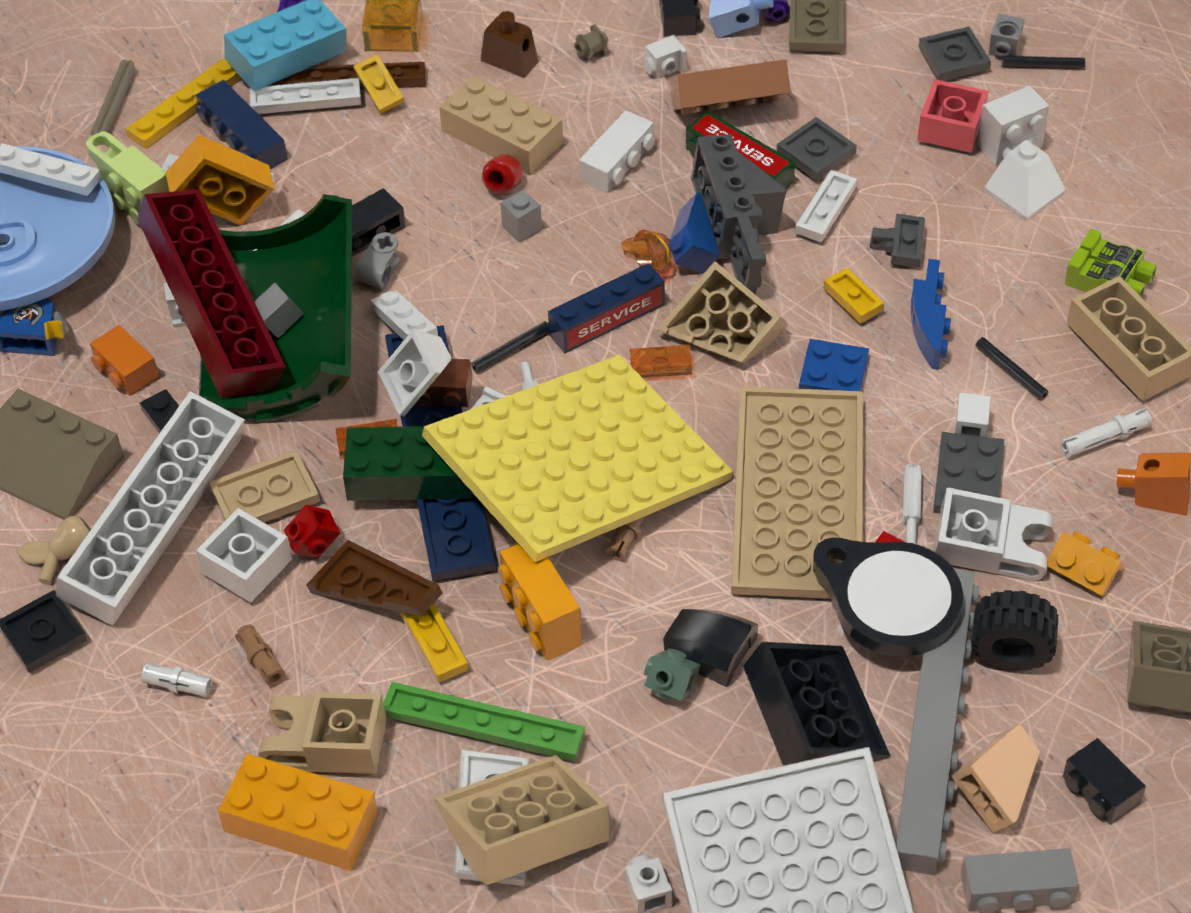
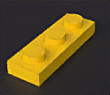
(436, 643)

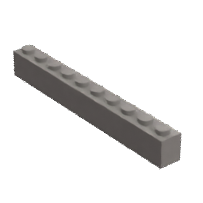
(932, 743)

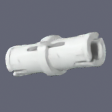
(176, 679)

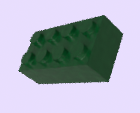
(397, 466)

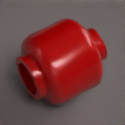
(502, 174)

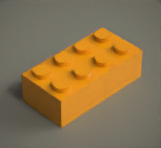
(298, 811)

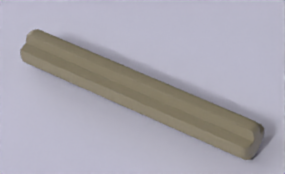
(114, 97)

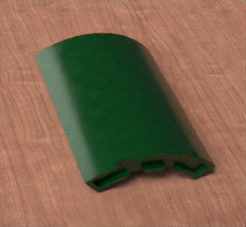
(314, 269)

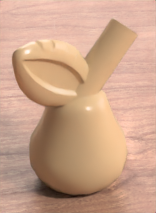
(60, 547)

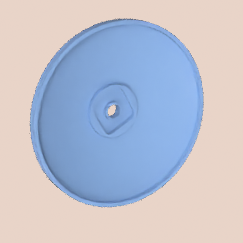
(49, 235)

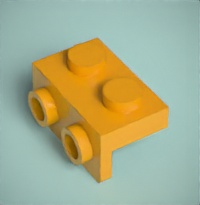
(1083, 563)

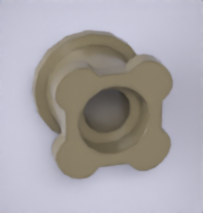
(591, 43)

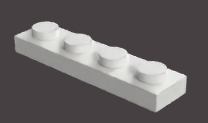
(306, 96)
(48, 170)

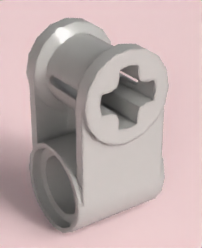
(378, 261)

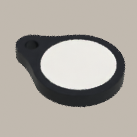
(890, 594)

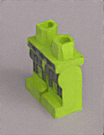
(1102, 261)

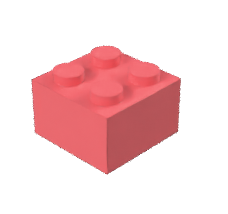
(952, 115)

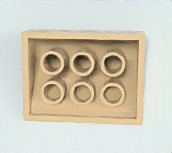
(524, 819)

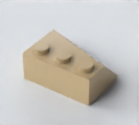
(724, 317)

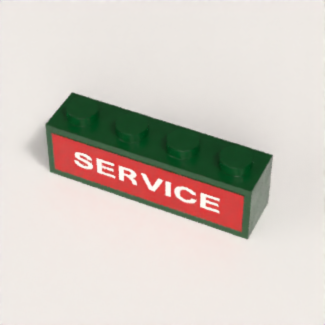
(766, 158)

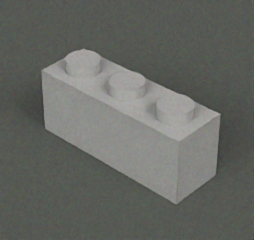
(1019, 880)

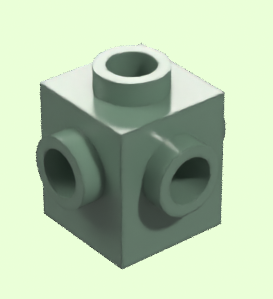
(671, 675)

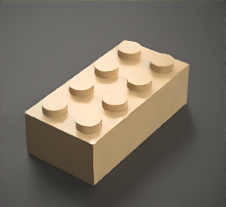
(501, 124)
(1130, 338)

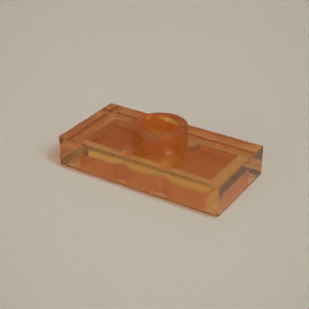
(661, 361)

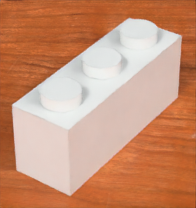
(616, 151)

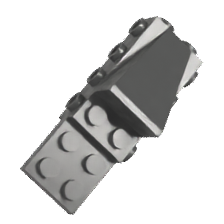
(739, 204)

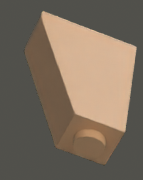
(999, 777)

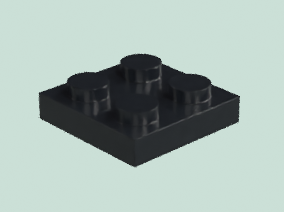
(41, 631)

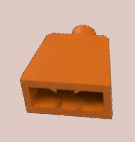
(1160, 481)

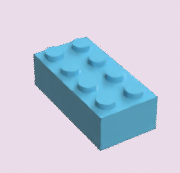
(284, 43)

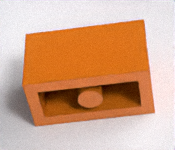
(123, 360)

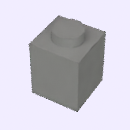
(521, 215)
(277, 310)

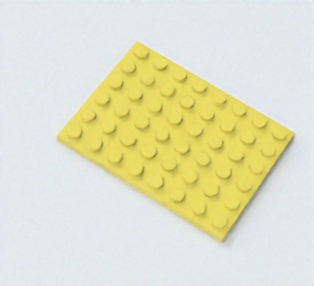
(576, 456)

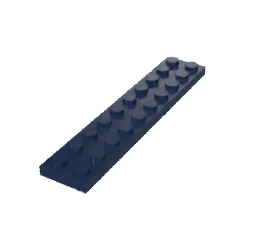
(451, 528)

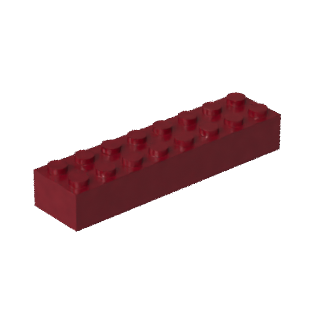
(210, 293)

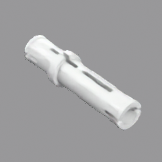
(1117, 428)

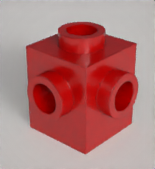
(311, 531)

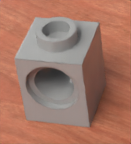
(1006, 35)

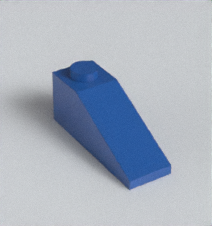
(693, 237)

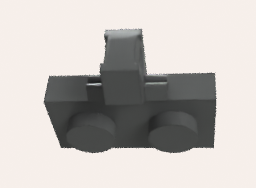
(902, 241)

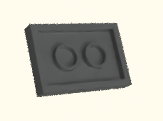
(968, 465)

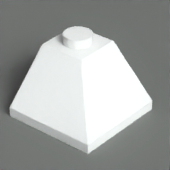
(1025, 181)
(413, 368)

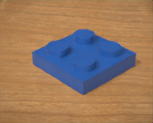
(833, 366)

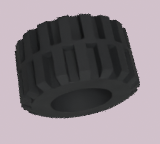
(1015, 630)

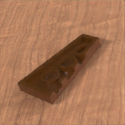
(373, 580)

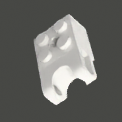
(990, 535)

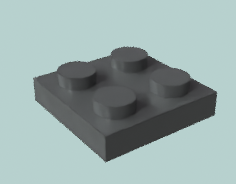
(954, 53)
(816, 148)

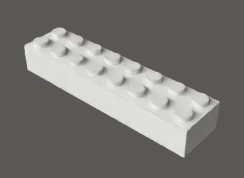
(149, 508)

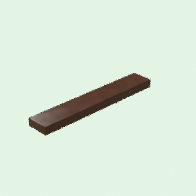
(403, 73)

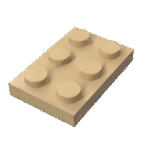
(266, 488)

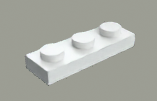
(826, 206)
(401, 314)

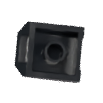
(712, 640)

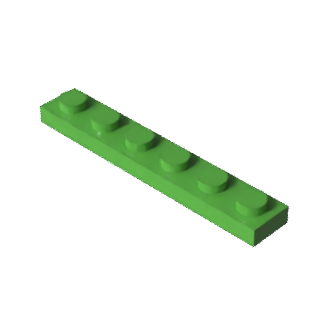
(484, 721)

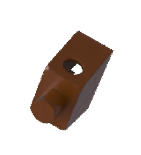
(509, 45)

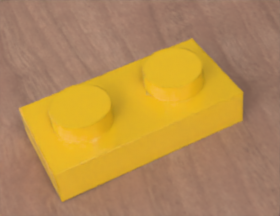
(378, 84)
(853, 295)

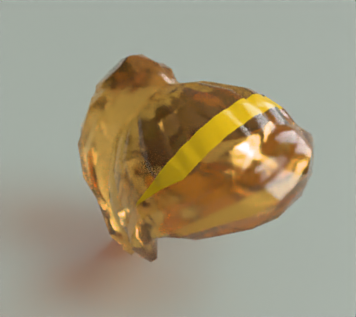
(649, 248)

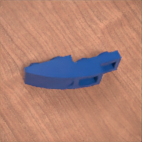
(929, 315)

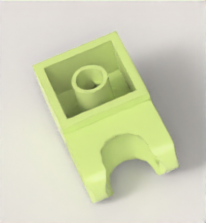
(126, 172)

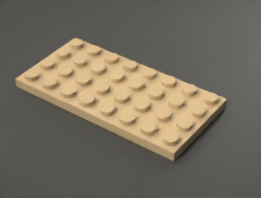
(794, 486)

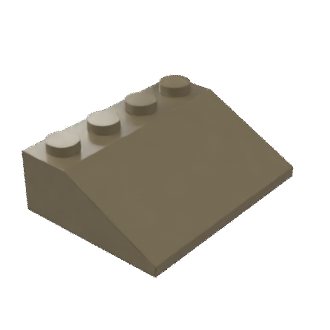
(52, 454)
(1160, 667)

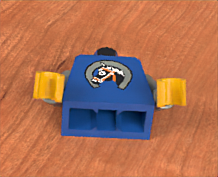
(32, 328)

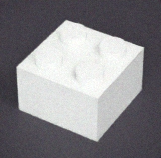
(1012, 121)
(244, 555)

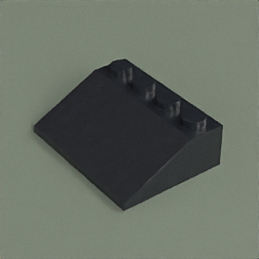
(812, 702)

